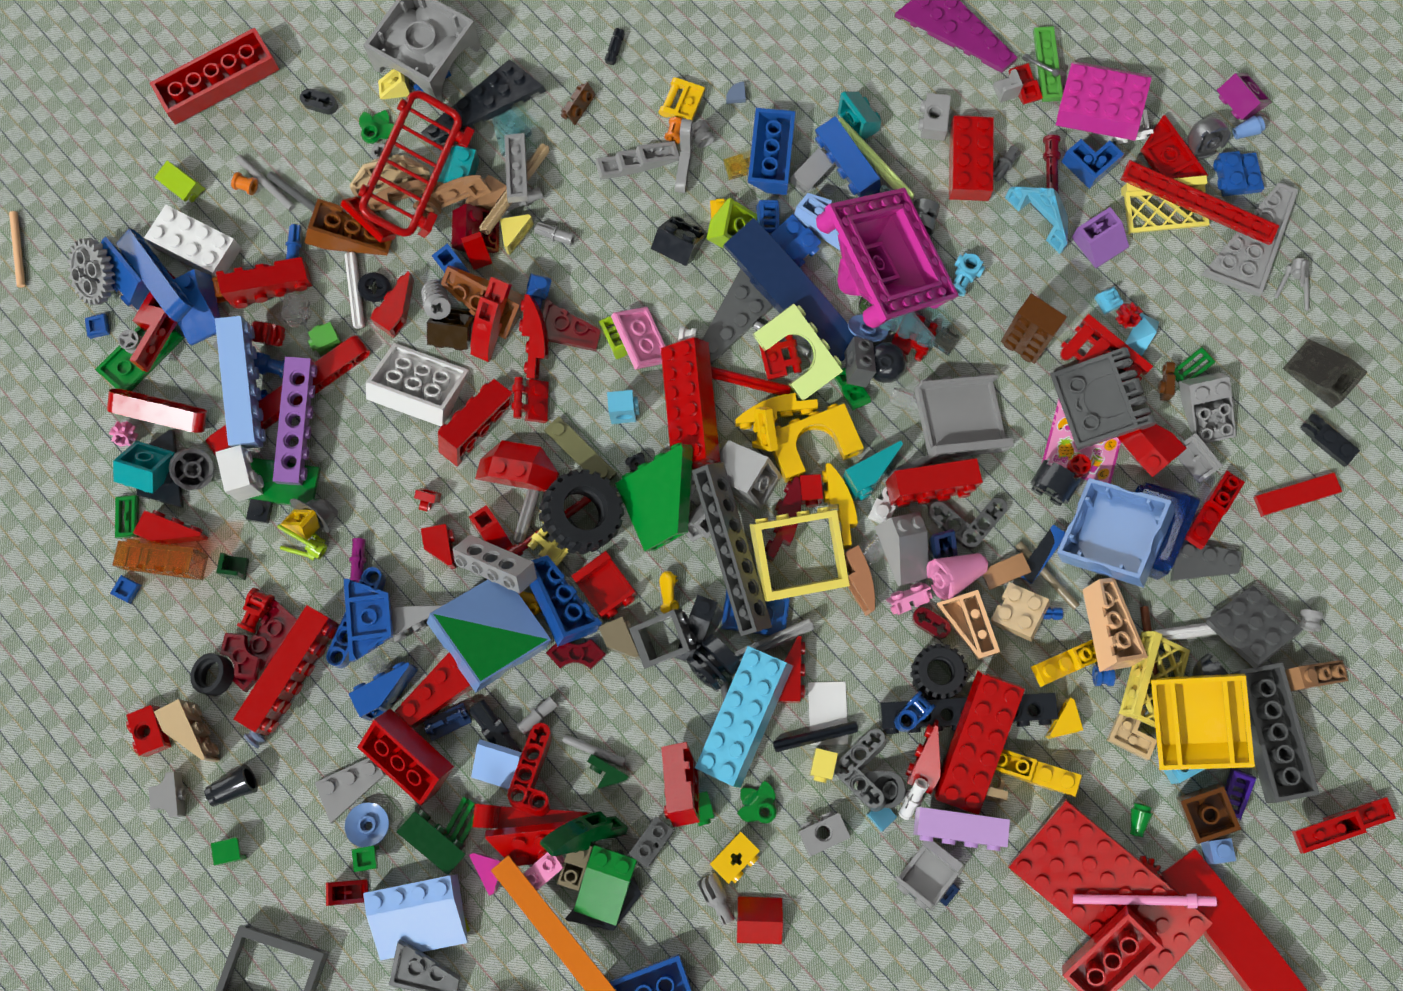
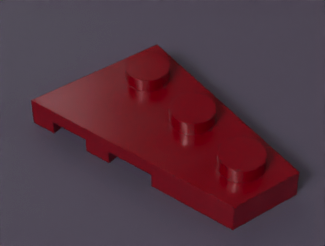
(568, 329)

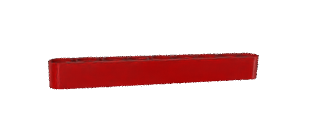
(329, 369)

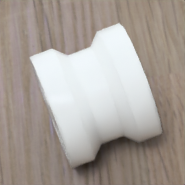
(686, 333)

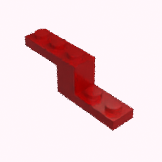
(157, 328)
(1343, 825)

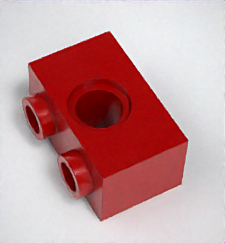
(156, 740)

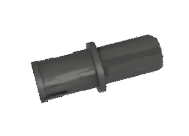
(1005, 163)

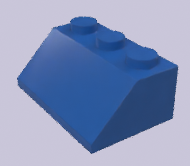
(125, 277)

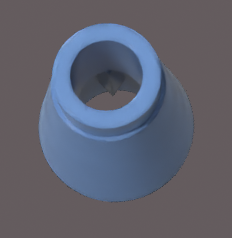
(1250, 127)

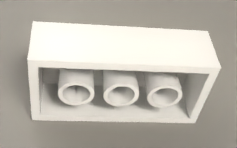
(192, 242)

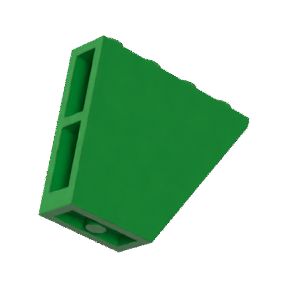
(659, 497)

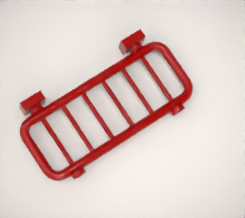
(455, 135)

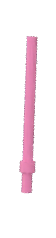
(1189, 900)

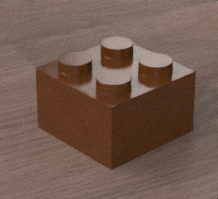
(1208, 813)

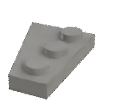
(345, 787)

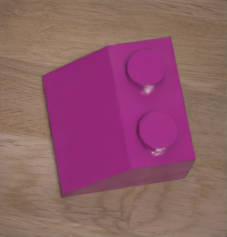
(1243, 96)

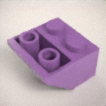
(1101, 237)

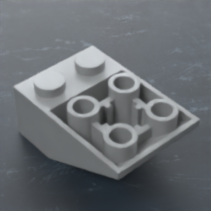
(1209, 406)

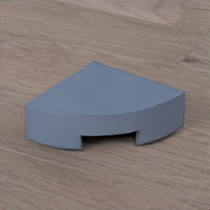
(736, 94)

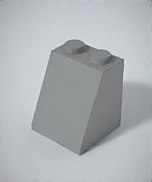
(749, 474)

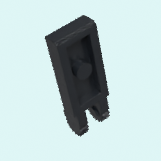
(1330, 440)

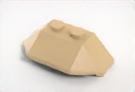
(389, 172)

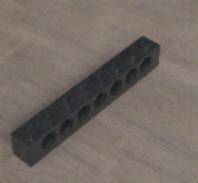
(1044, 702)

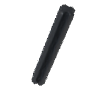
(815, 736)

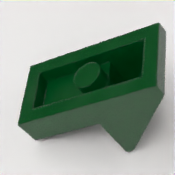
(612, 775)

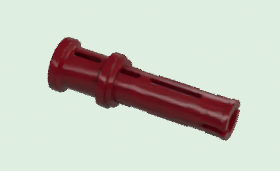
(1051, 157)

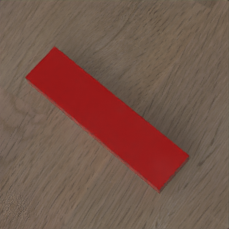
(1297, 494)

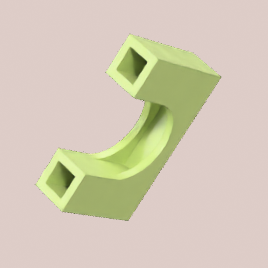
(823, 366)

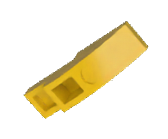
(781, 405)
(839, 498)
(1065, 663)
(1039, 773)

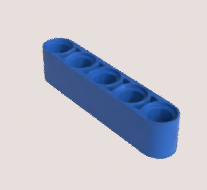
(338, 644)

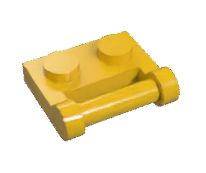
(688, 101)

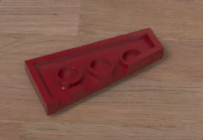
(268, 639)

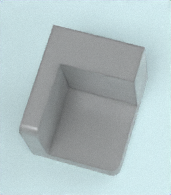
(1008, 87)

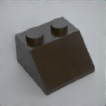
(452, 331)

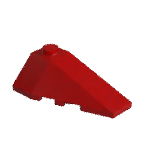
(1153, 447)

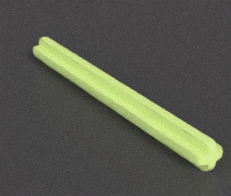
(875, 161)

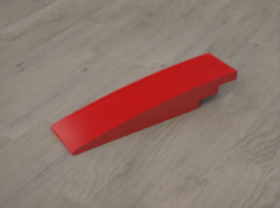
(1233, 932)

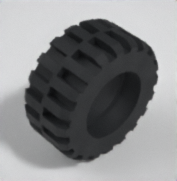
(603, 497)

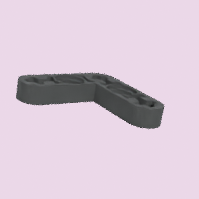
(966, 528)
(855, 772)

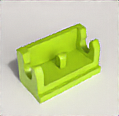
(179, 182)

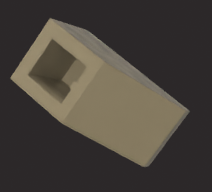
(618, 638)
(574, 868)

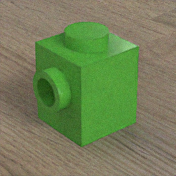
(323, 338)

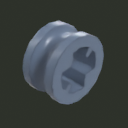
(254, 738)

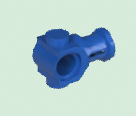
(538, 287)
(267, 365)

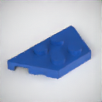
(366, 618)

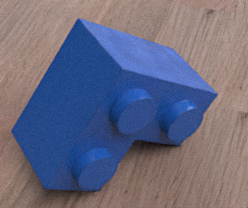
(1091, 165)

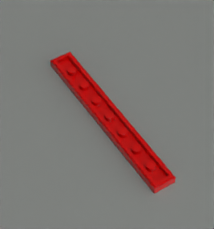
(1199, 202)

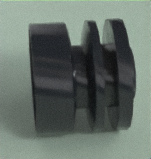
(713, 663)

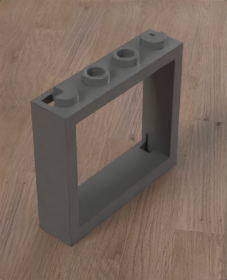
(246, 931)

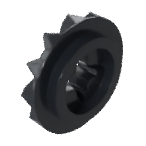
(381, 283)

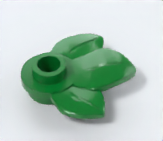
(375, 124)
(755, 801)

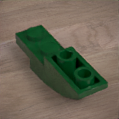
(580, 832)

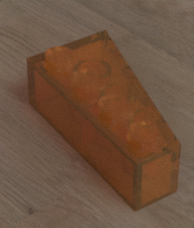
(160, 559)

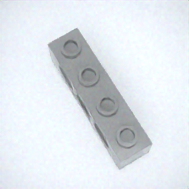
(494, 563)

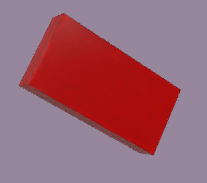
(476, 250)

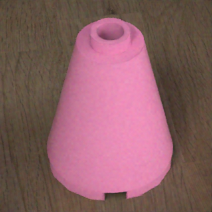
(955, 573)

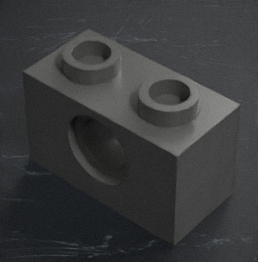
(860, 362)

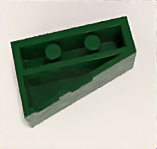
(431, 839)

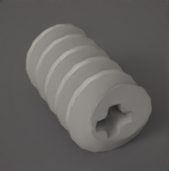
(435, 299)

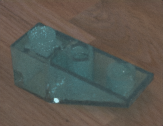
(910, 327)

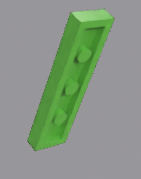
(1047, 54)

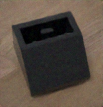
(678, 240)

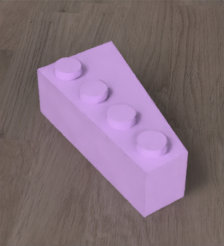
(961, 827)

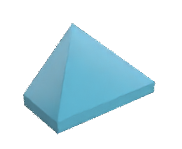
(1142, 334)

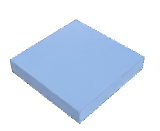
(495, 764)

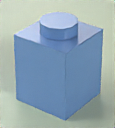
(1218, 851)

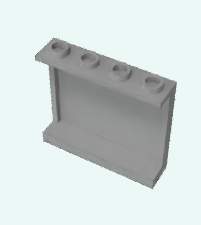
(961, 416)

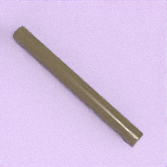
(1050, 578)

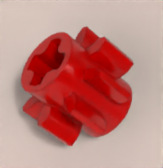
(1129, 315)

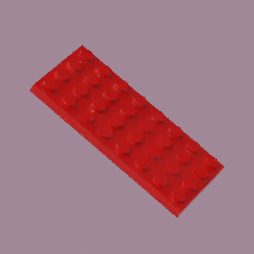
(1080, 858)

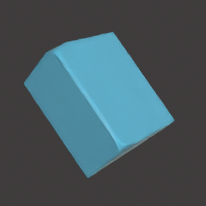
(882, 818)

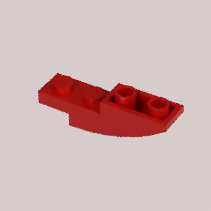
(488, 317)
(534, 328)
(1213, 509)

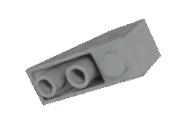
(409, 619)

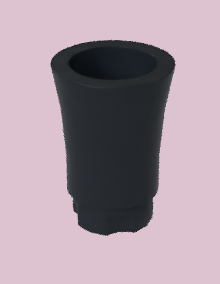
(231, 786)

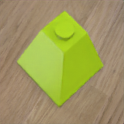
(728, 222)

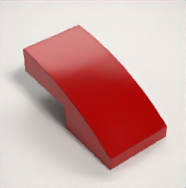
(1030, 90)

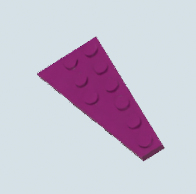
(957, 26)

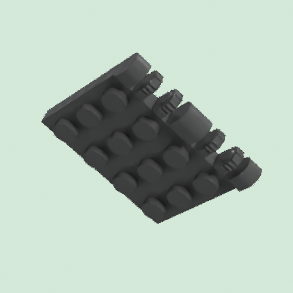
(1098, 400)

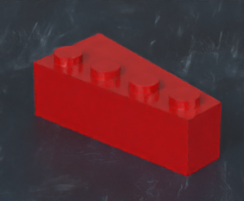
(264, 282)
(473, 421)
(434, 693)

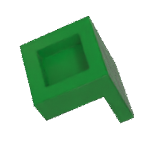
(226, 852)
(365, 858)

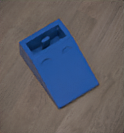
(381, 693)

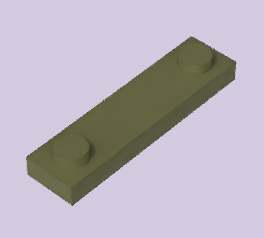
(578, 449)

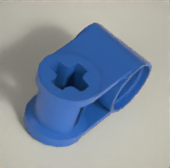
(916, 710)

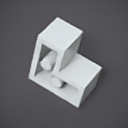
(237, 475)

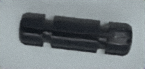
(614, 46)

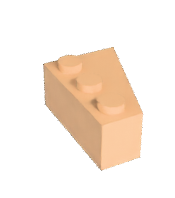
(971, 622)

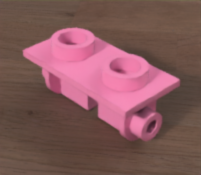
(917, 593)
(544, 870)

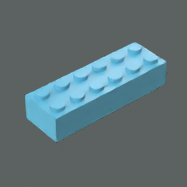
(743, 717)

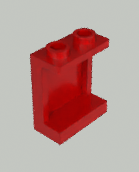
(604, 586)

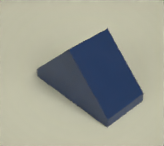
(943, 544)

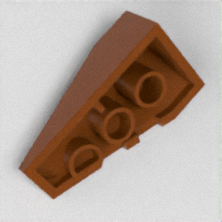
(338, 231)
(469, 289)

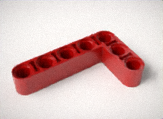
(506, 817)

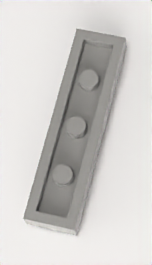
(516, 168)

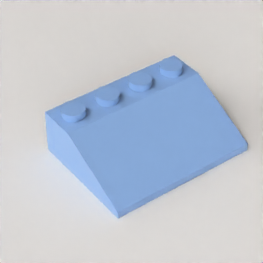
(418, 913)

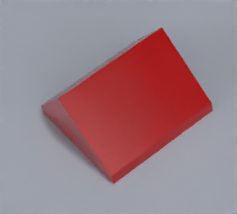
(759, 920)

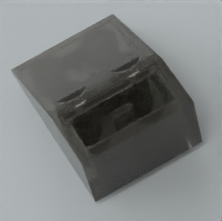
(1325, 372)

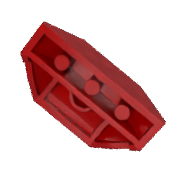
(517, 466)

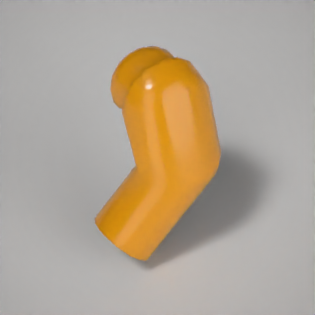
(530, 601)

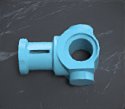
(966, 274)

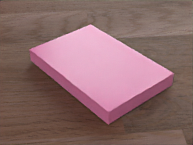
(639, 336)

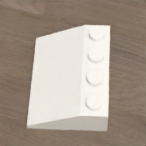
(416, 384)

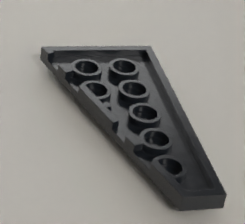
(488, 99)

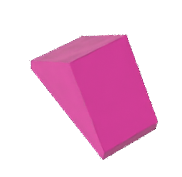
(484, 865)

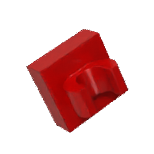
(427, 498)

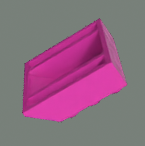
(1103, 100)

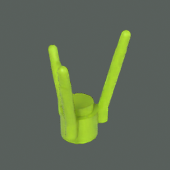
(315, 548)

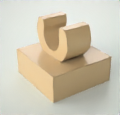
(997, 794)

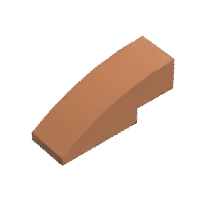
(860, 579)

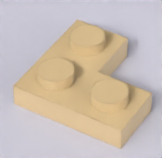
(1126, 736)

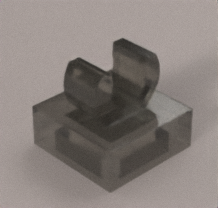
(946, 341)

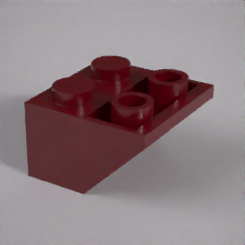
(466, 222)

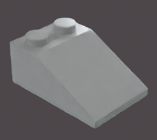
(905, 547)

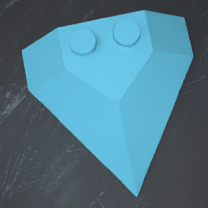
(1050, 205)

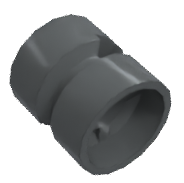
(928, 212)

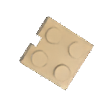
(1020, 611)

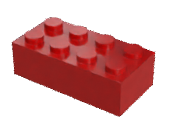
(971, 158)
(933, 482)
(405, 756)
(1113, 954)

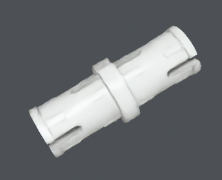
(913, 798)

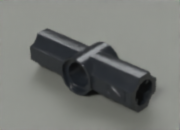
(492, 727)

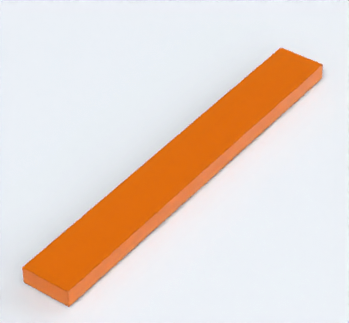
(550, 927)

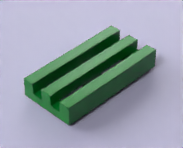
(1179, 377)
(129, 515)
(471, 804)

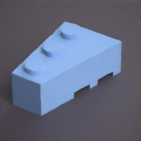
(807, 213)

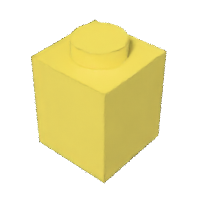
(823, 765)

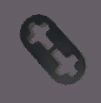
(318, 102)

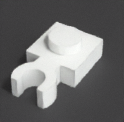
(881, 509)

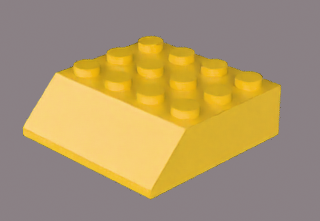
(1202, 722)

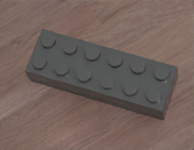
(1277, 736)

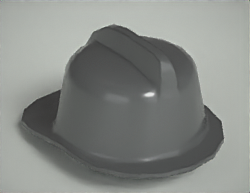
(324, 510)
(889, 784)

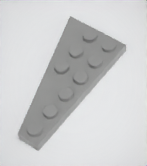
(1246, 261)

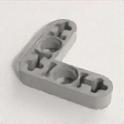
(686, 147)

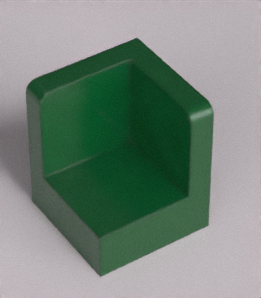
(232, 567)

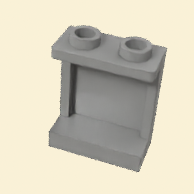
(929, 875)

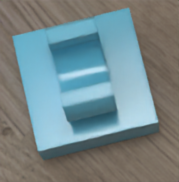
(1109, 300)

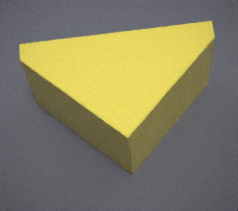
(394, 85)
(514, 230)

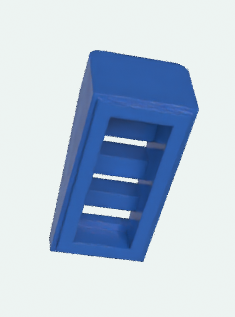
(768, 208)

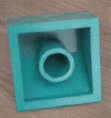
(859, 114)
(460, 163)
(142, 466)

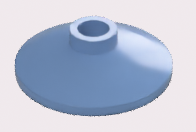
(860, 329)
(357, 820)

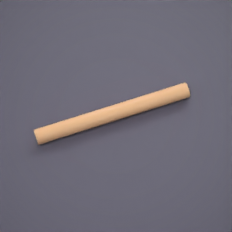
(17, 250)

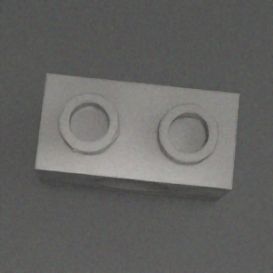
(934, 127)
(837, 833)

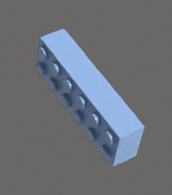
(239, 382)

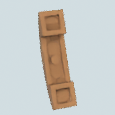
(455, 191)
(391, 194)

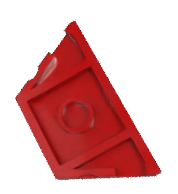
(1169, 153)
(521, 842)

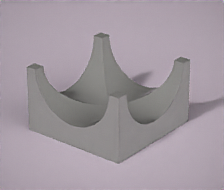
(421, 42)

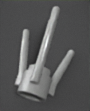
(1299, 271)

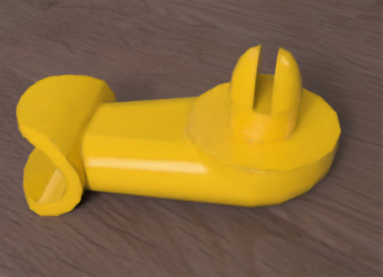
(667, 583)

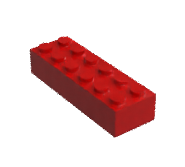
(214, 76)
(691, 399)
(286, 672)
(978, 742)

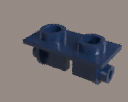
(447, 722)

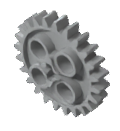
(90, 271)

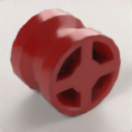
(1080, 461)

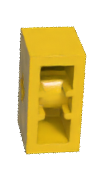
(741, 845)

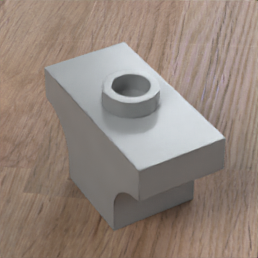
(697, 525)
(169, 795)

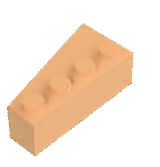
(1111, 626)

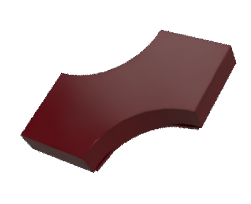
(586, 654)
(245, 664)

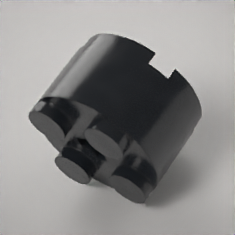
(1054, 482)

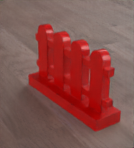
(1106, 340)

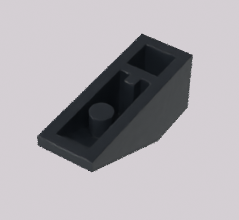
(699, 623)

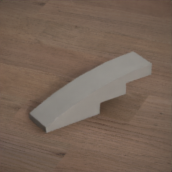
(639, 160)

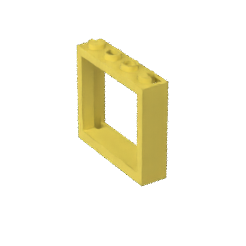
(782, 520)

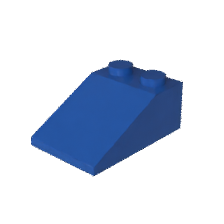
(200, 320)

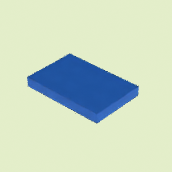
(776, 609)

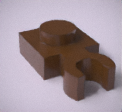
(1166, 386)

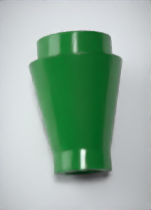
(1140, 818)

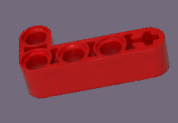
(534, 767)

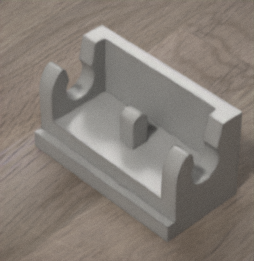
(811, 171)
(1198, 459)

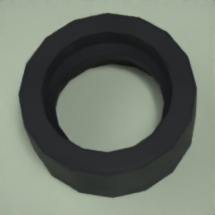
(200, 670)

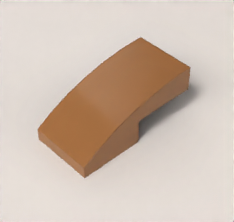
(1006, 571)

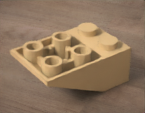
(183, 724)

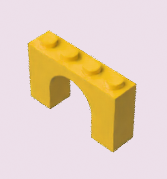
(833, 421)

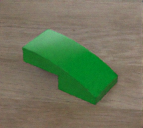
(854, 395)

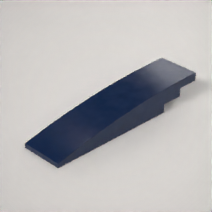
(786, 284)

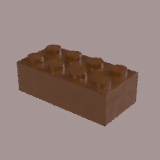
(1032, 328)

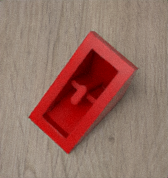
(346, 892)

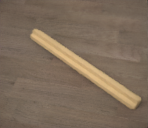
(502, 205)

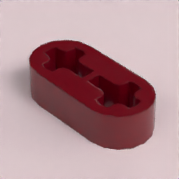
(933, 618)

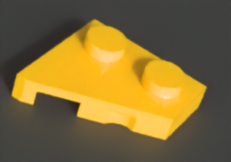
(765, 428)

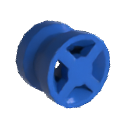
(1104, 677)

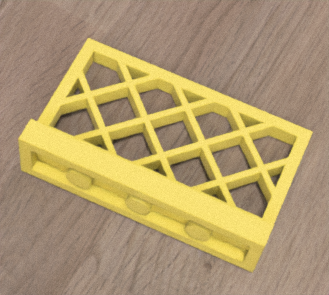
(1130, 191)
(1141, 674)

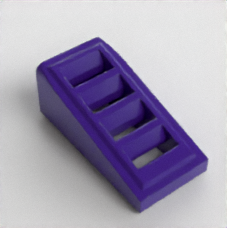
(1247, 788)

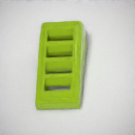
(618, 347)

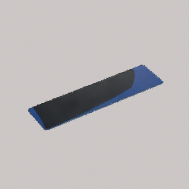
(1043, 552)

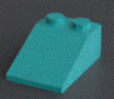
(865, 475)

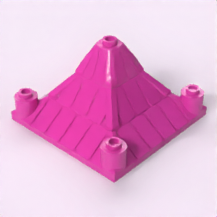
(886, 256)

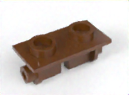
(581, 99)

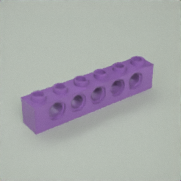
(293, 369)

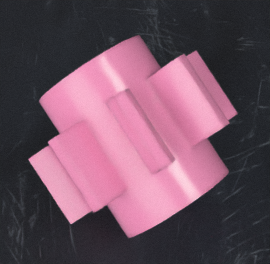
(123, 433)

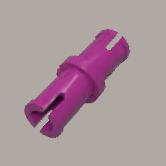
(357, 559)

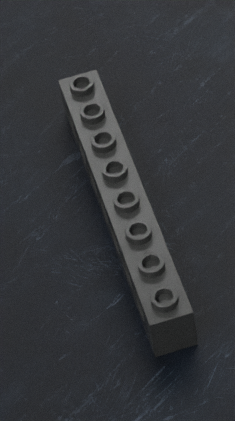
(731, 548)

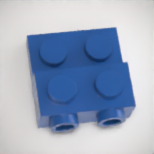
(1238, 173)
(796, 240)

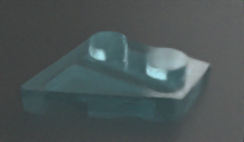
(507, 124)

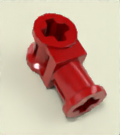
(255, 609)

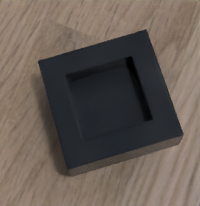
(259, 511)

